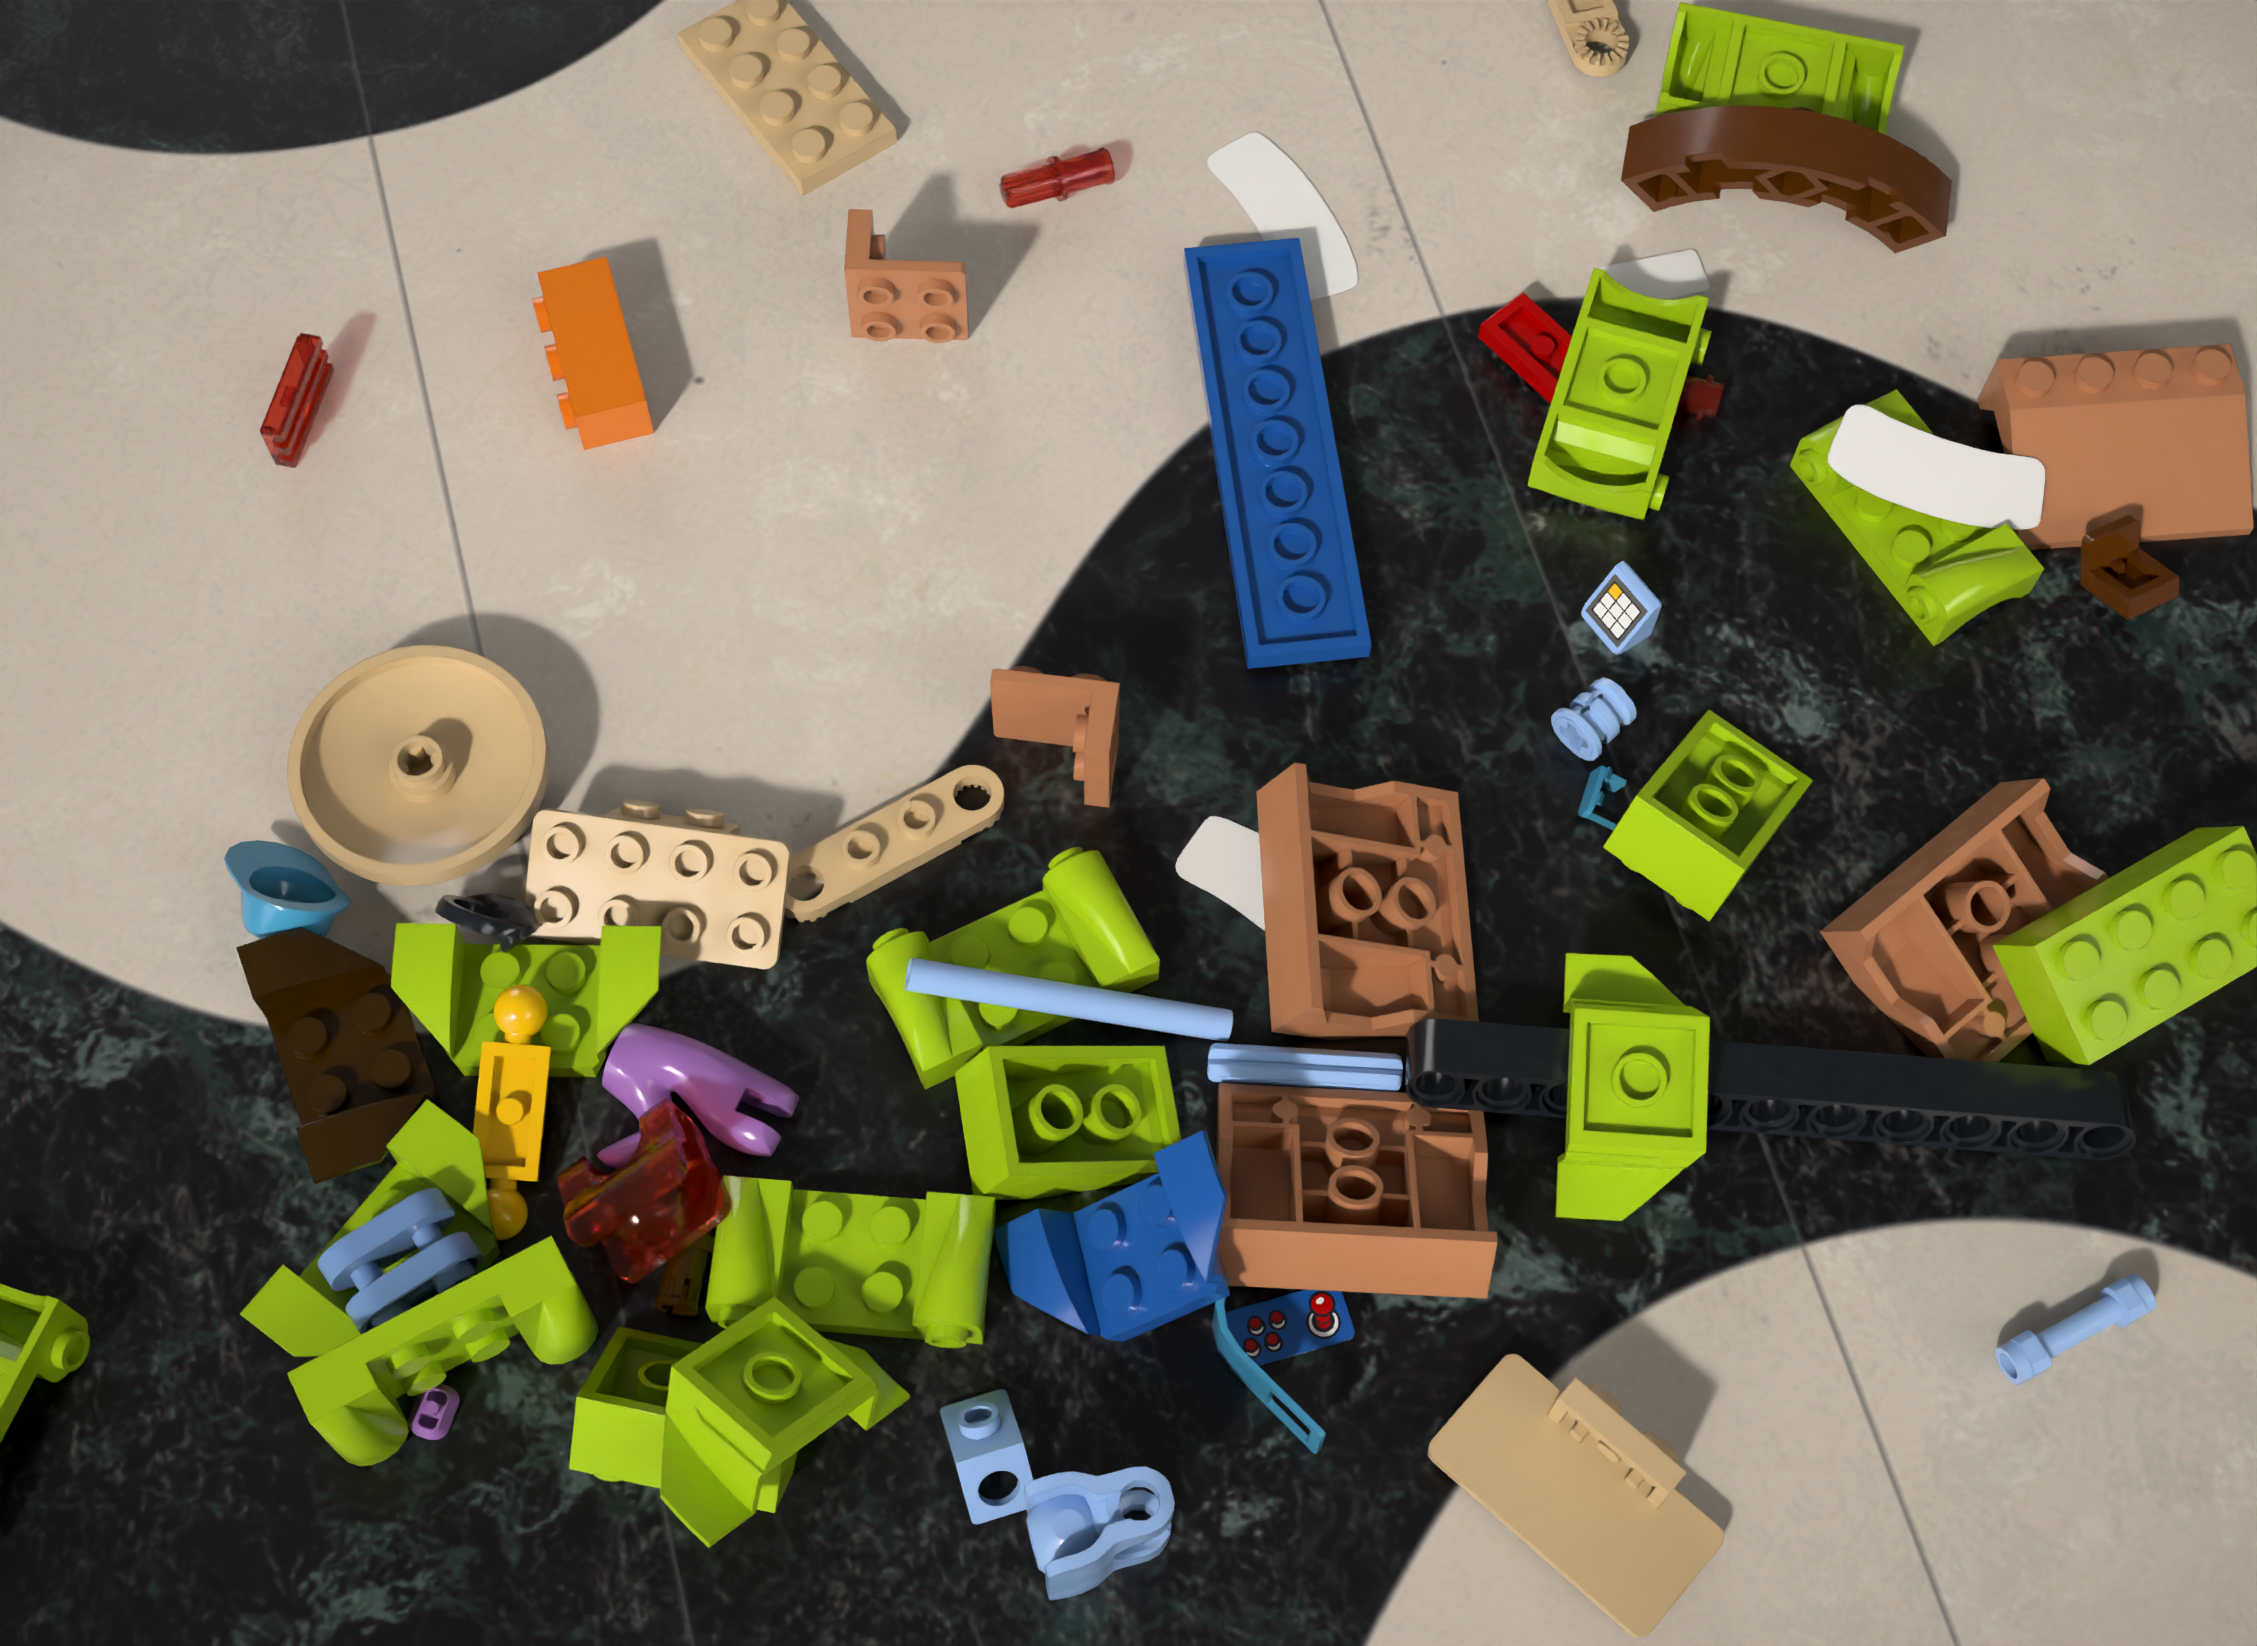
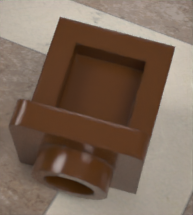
(2123, 573)

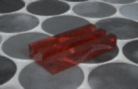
(297, 400)

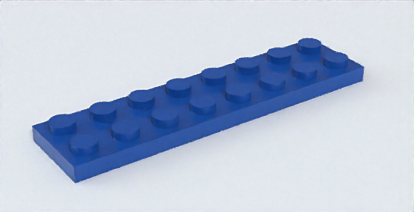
(1275, 455)

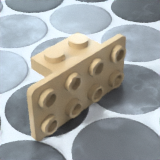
(636, 867)
(1580, 1490)

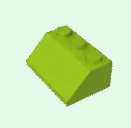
(623, 1414)

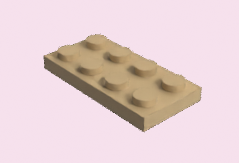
(788, 90)

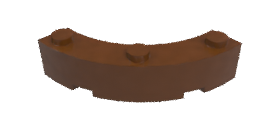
(1791, 160)

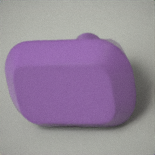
(434, 1412)

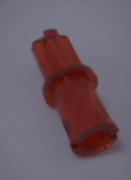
(1057, 178)

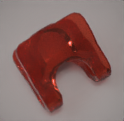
(653, 1202)

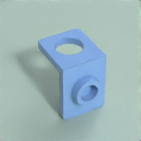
(987, 1441)

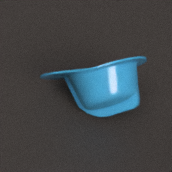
(283, 889)

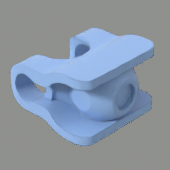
(1082, 1529)

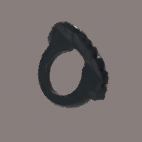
(490, 915)

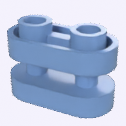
(387, 1239)

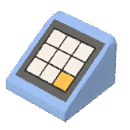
(1622, 609)

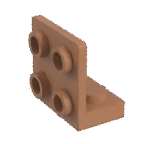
(900, 295)
(1062, 711)

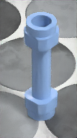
(2118, 1304)

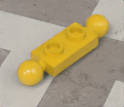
(512, 1105)

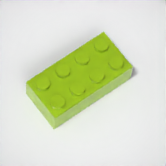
(2137, 946)

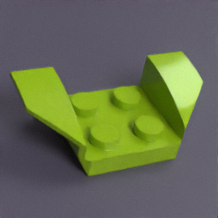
(586, 988)
(1631, 1087)
(429, 1153)
(751, 1405)

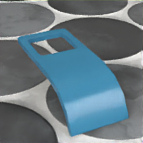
(1260, 1382)

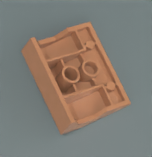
(2129, 437)
(1363, 907)
(1929, 927)
(1352, 1192)

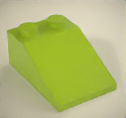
(1707, 814)
(1064, 1118)

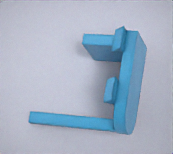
(1592, 796)

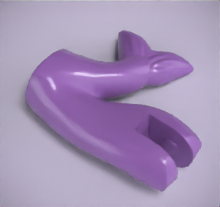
(655, 1062)

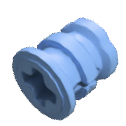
(1594, 718)

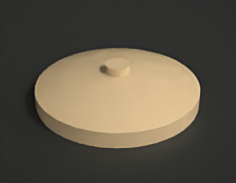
(418, 765)

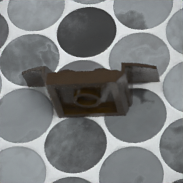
(341, 1046)

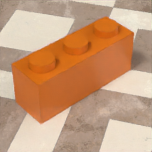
(592, 354)

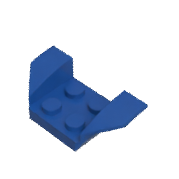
(1129, 1256)

